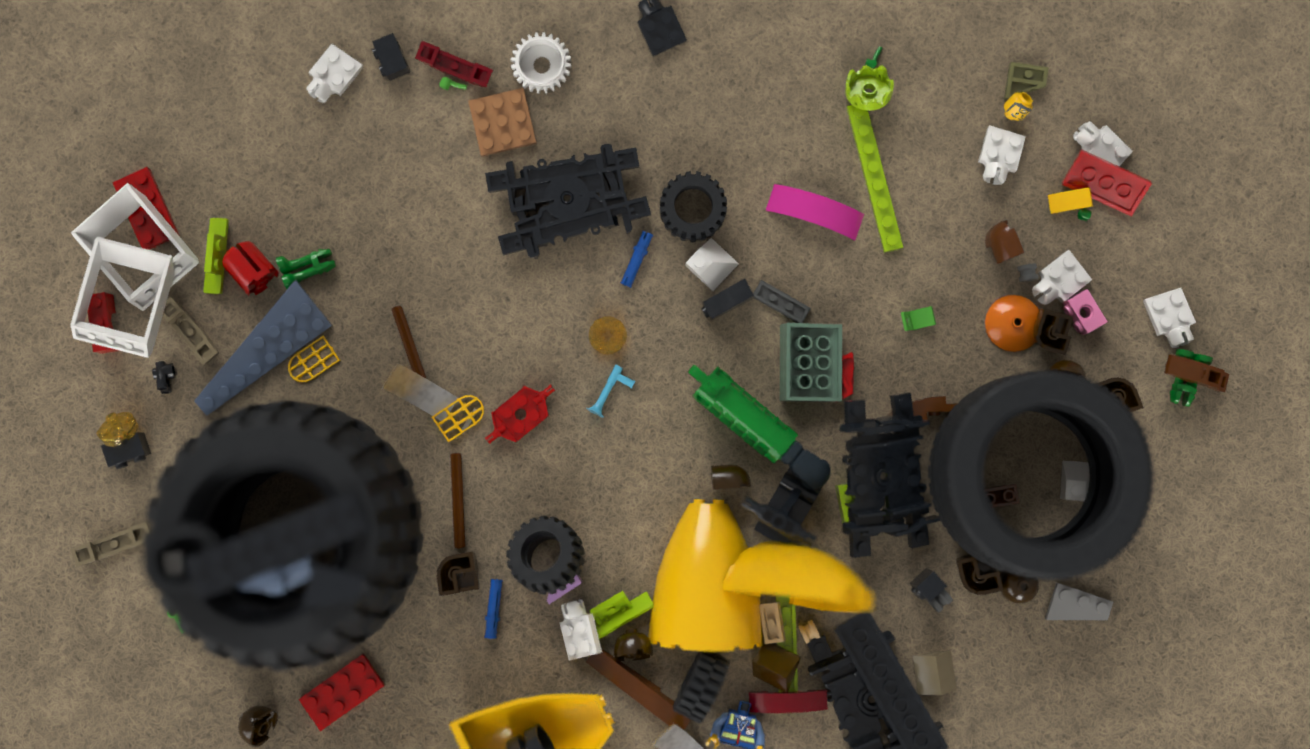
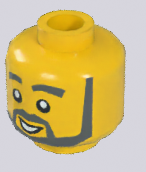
(1018, 106)

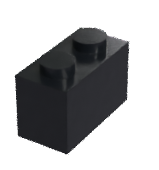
(391, 57)
(130, 450)
(927, 585)

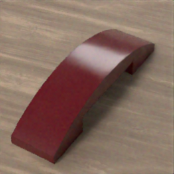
(453, 65)
(788, 702)

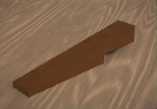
(638, 688)

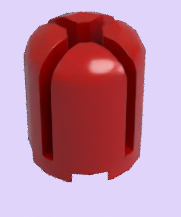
(249, 267)

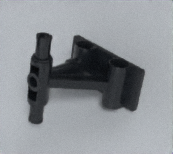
(786, 511)

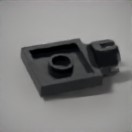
(659, 27)

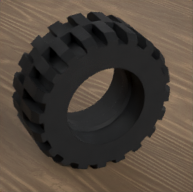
(526, 542)

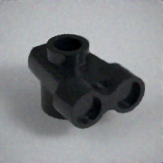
(163, 373)

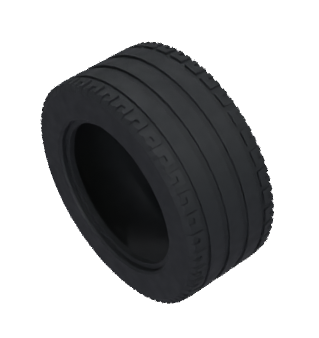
(1117, 469)

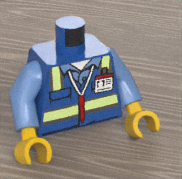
(738, 729)

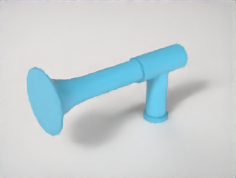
(614, 376)

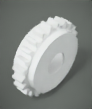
(541, 47)

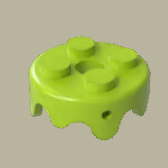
(872, 79)

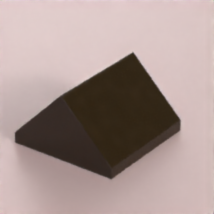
(775, 666)

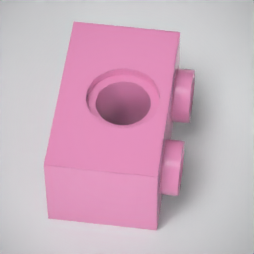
(1094, 316)

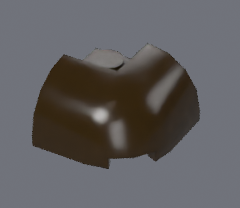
(1052, 330)
(1125, 391)
(729, 477)
(458, 574)
(978, 576)

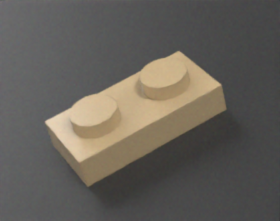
(772, 623)

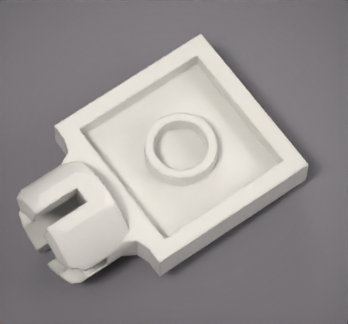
(332, 74)
(1102, 143)
(1000, 154)
(1061, 279)
(1171, 316)
(579, 631)

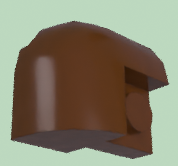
(1003, 242)

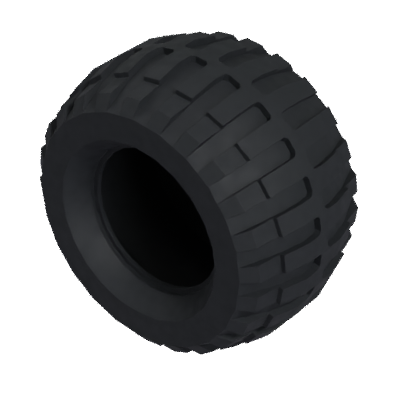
(338, 455)

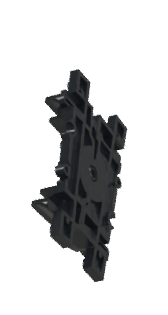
(572, 217)
(881, 451)
(852, 696)

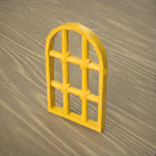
(320, 361)
(456, 424)

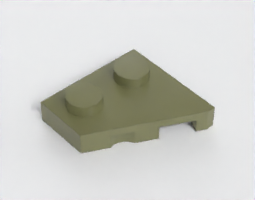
(1025, 78)

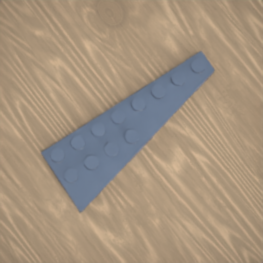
(278, 335)

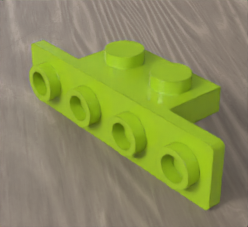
(215, 252)
(619, 611)

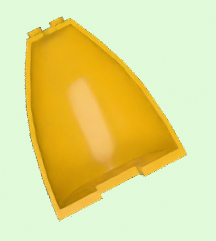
(803, 573)
(689, 590)
(567, 718)

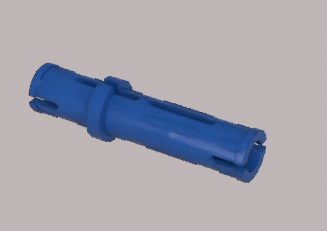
(636, 259)
(493, 609)

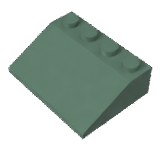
(811, 362)

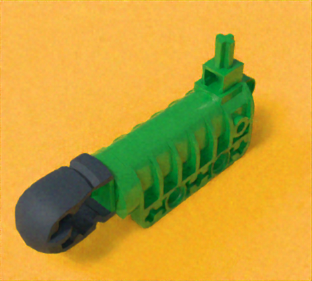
(758, 426)

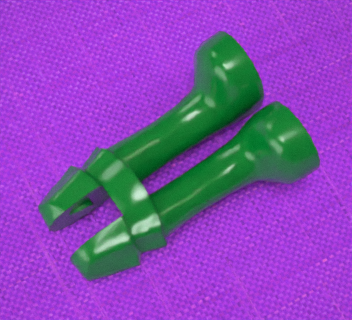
(287, 266)
(1189, 388)

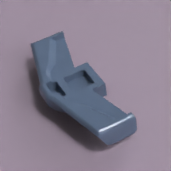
(281, 579)

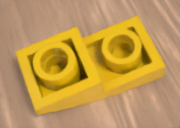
(1070, 200)

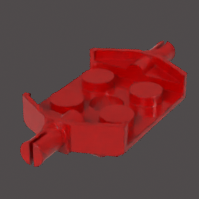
(505, 419)

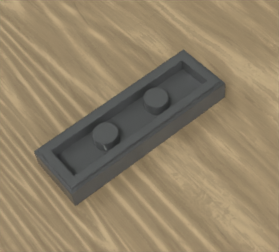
(781, 302)

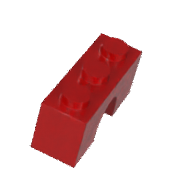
(100, 313)

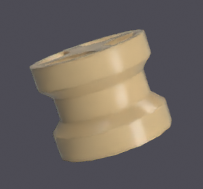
(809, 631)

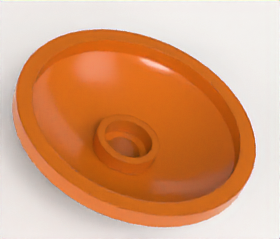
(1001, 324)

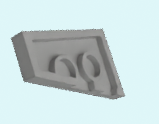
(1077, 605)

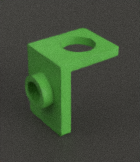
(918, 318)

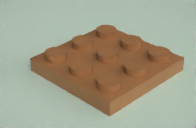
(502, 122)

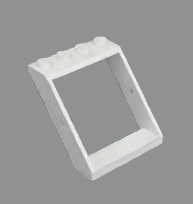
(109, 217)
(131, 257)

